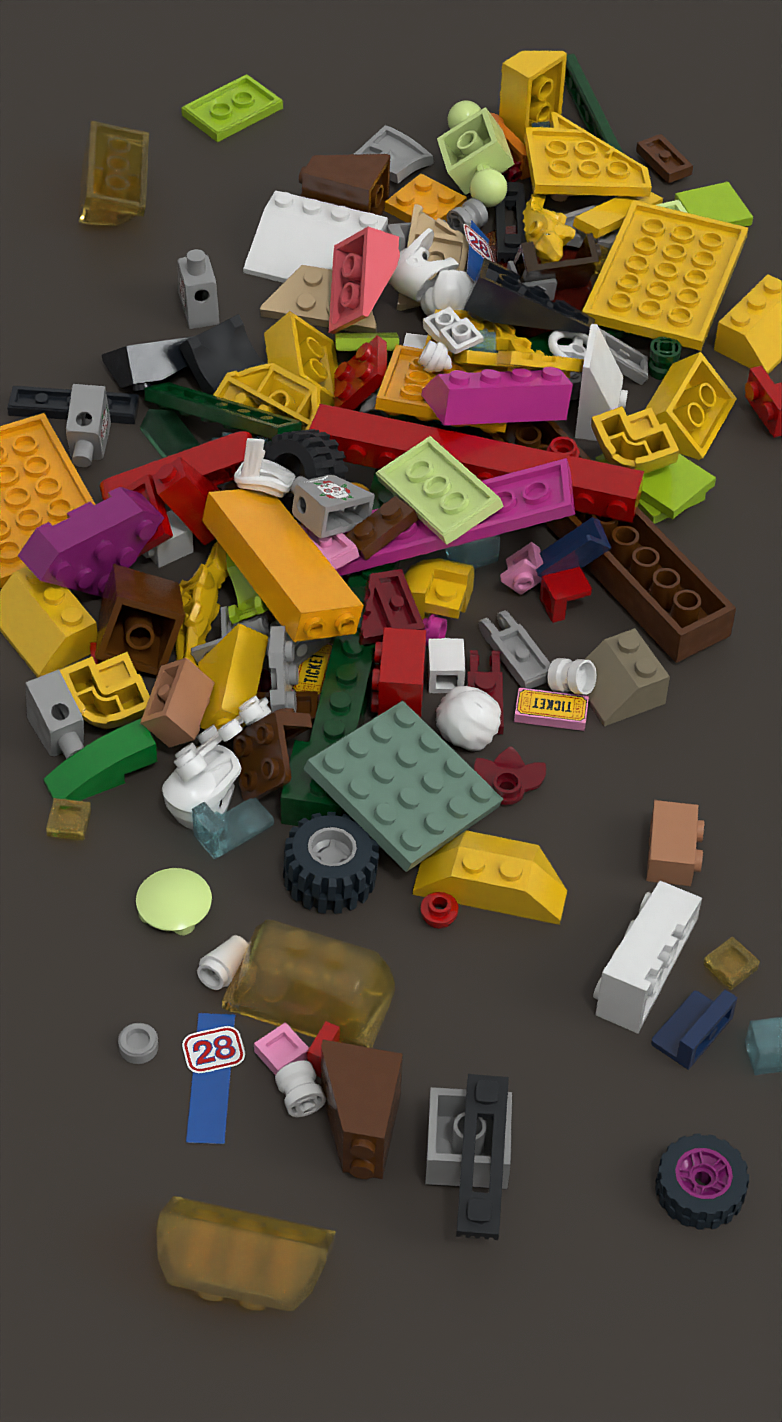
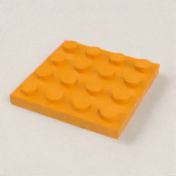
(404, 384)

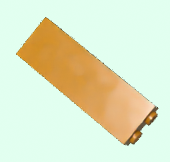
(282, 564)

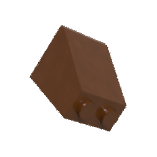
(348, 181)
(139, 617)
(361, 1104)

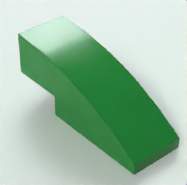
(103, 763)

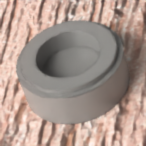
(138, 1043)

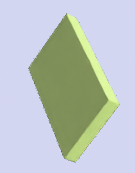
(439, 490)

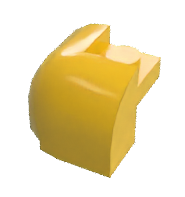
(634, 439)
(440, 587)
(107, 692)

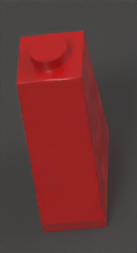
(186, 495)

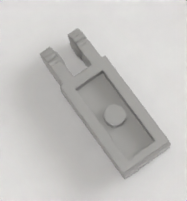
(516, 650)

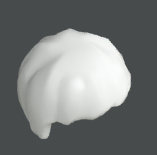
(448, 291)
(468, 718)

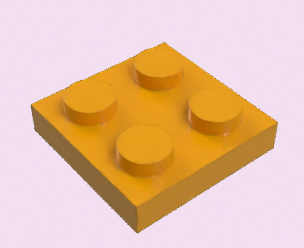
(426, 192)

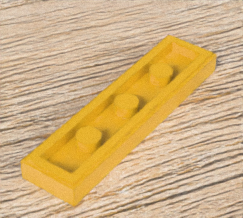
(609, 215)

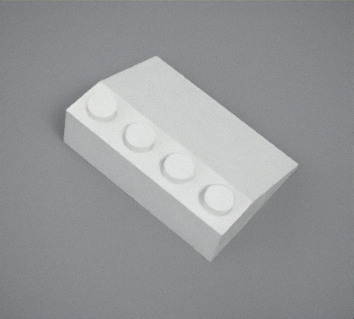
(302, 233)

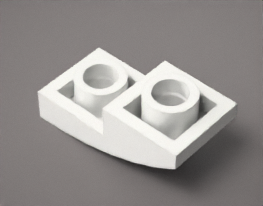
(452, 331)

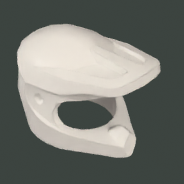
(414, 270)
(208, 786)

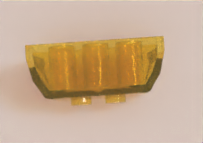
(113, 175)
(311, 980)
(240, 1254)

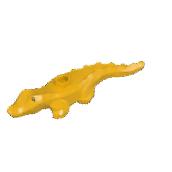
(546, 229)
(200, 602)

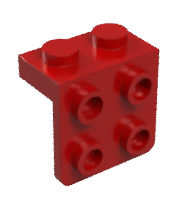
(765, 399)

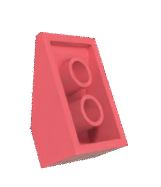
(360, 274)

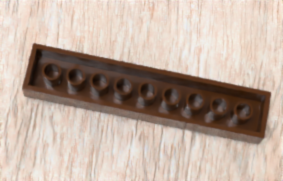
(643, 568)

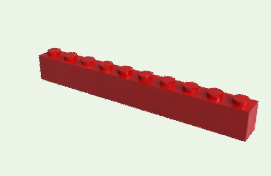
(378, 440)

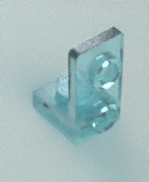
(226, 831)

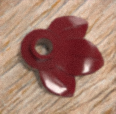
(512, 774)

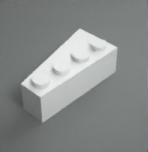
(646, 956)

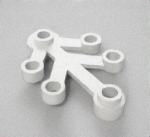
(190, 759)

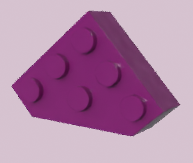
(91, 540)

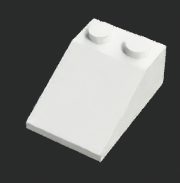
(600, 384)

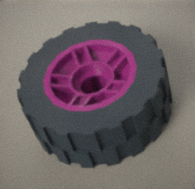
(716, 1166)

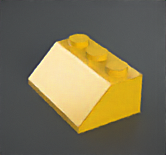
(531, 88)
(754, 327)
(303, 352)
(692, 404)
(44, 623)

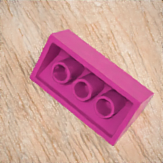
(499, 396)

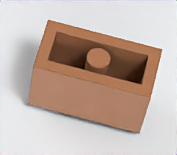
(177, 702)
(673, 843)

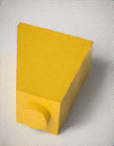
(236, 670)

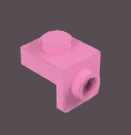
(522, 569)

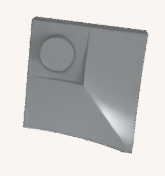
(404, 152)

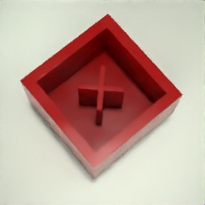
(401, 670)

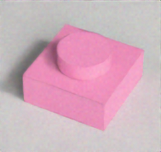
(280, 1048)

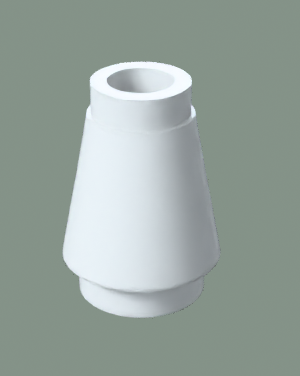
(222, 963)

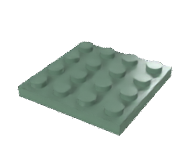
(403, 785)

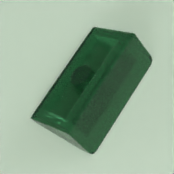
(167, 432)

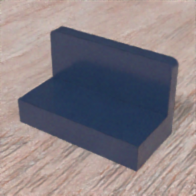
(575, 548)
(694, 1027)

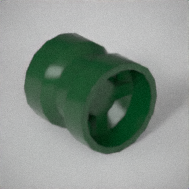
(663, 354)

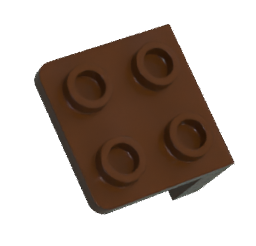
(264, 751)

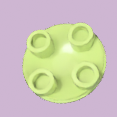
(173, 900)

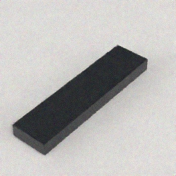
(55, 404)

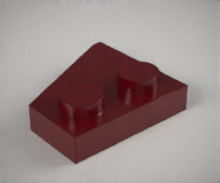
(387, 605)

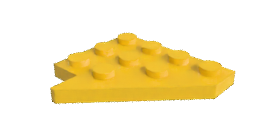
(578, 163)

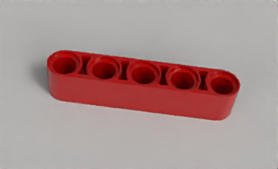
(214, 460)

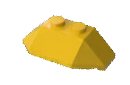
(272, 390)
(495, 877)

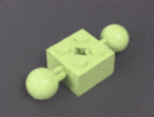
(476, 153)

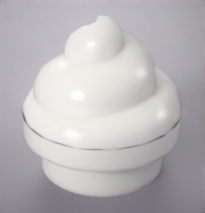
(435, 357)

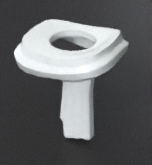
(262, 474)

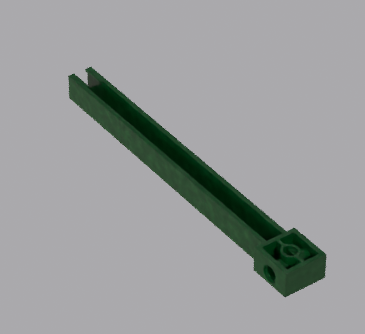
(342, 697)

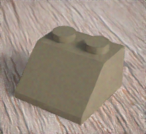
(627, 678)

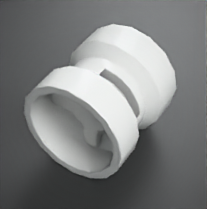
(572, 676)
(299, 1086)

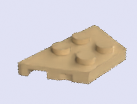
(445, 244)
(308, 296)

